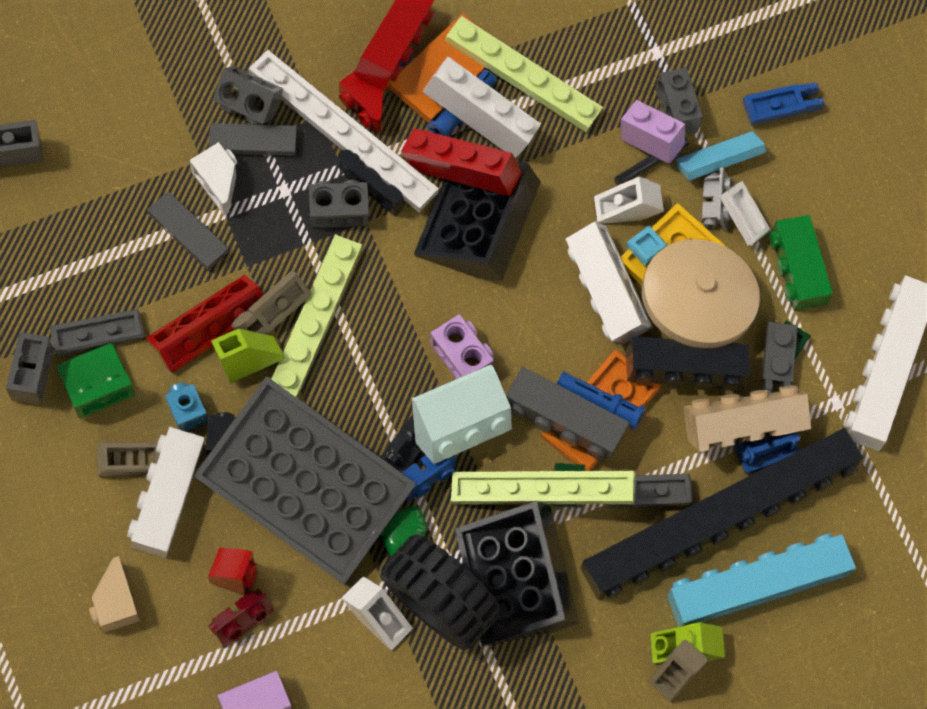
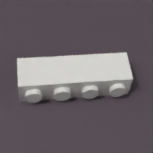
(481, 107)
(608, 283)
(166, 493)

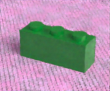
(800, 263)

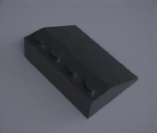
(476, 227)
(524, 570)

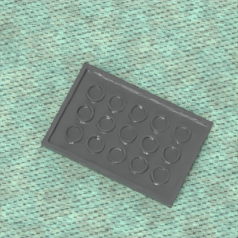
(305, 480)

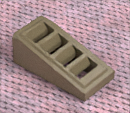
(115, 449)
(678, 669)

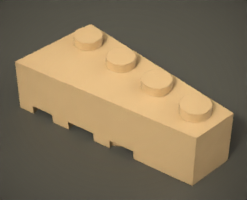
(746, 417)

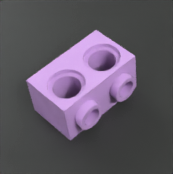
(456, 353)

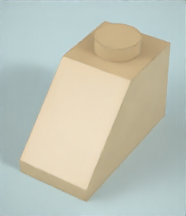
(113, 599)

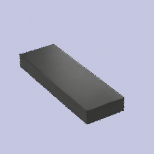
(254, 139)
(188, 231)
(97, 332)

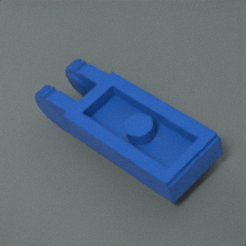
(781, 103)

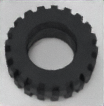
(440, 591)

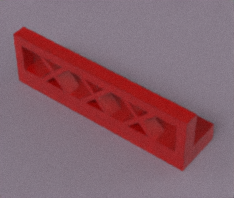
(192, 339)

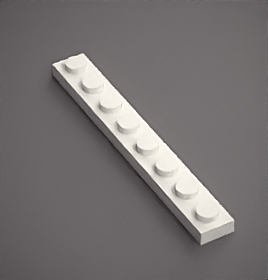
(345, 131)

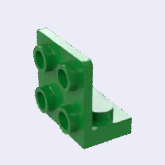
(95, 380)

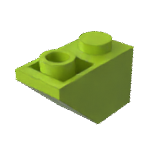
(246, 352)
(702, 636)

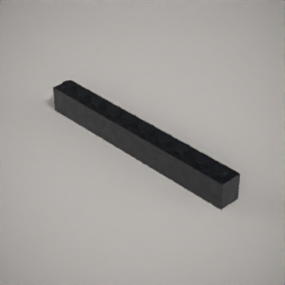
(721, 513)

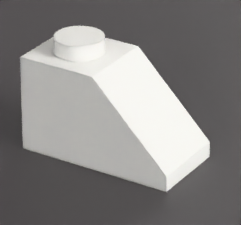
(216, 174)
(629, 202)
(377, 612)

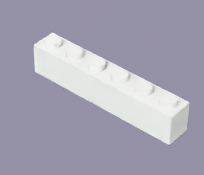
(890, 366)

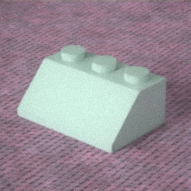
(461, 414)

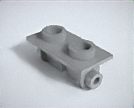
(715, 211)

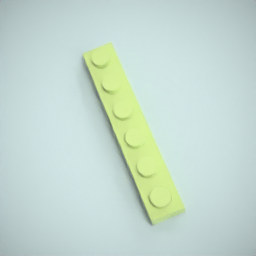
(523, 74)
(316, 314)
(544, 486)

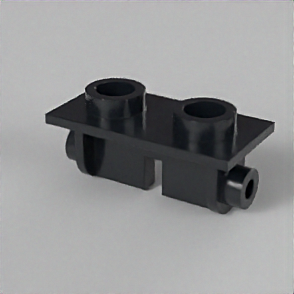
(403, 448)

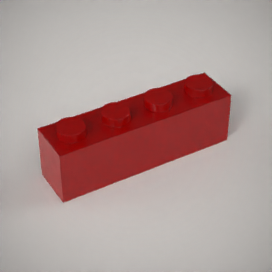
(393, 41)
(462, 161)

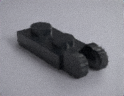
(386, 195)

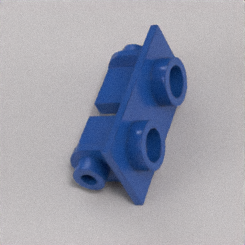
(766, 451)
(433, 472)

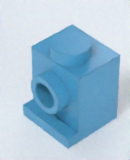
(187, 416)

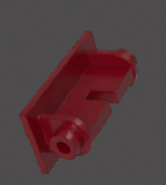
(253, 609)

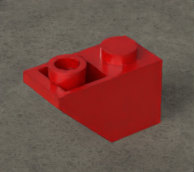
(363, 99)
(234, 570)

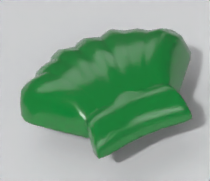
(403, 524)

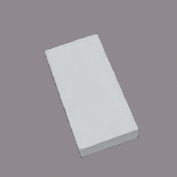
(745, 213)

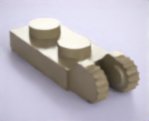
(274, 305)

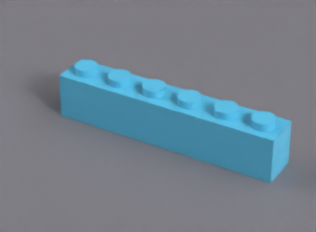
(761, 580)

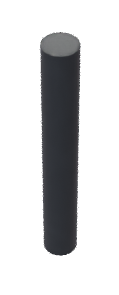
(640, 167)

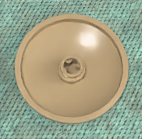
(700, 293)

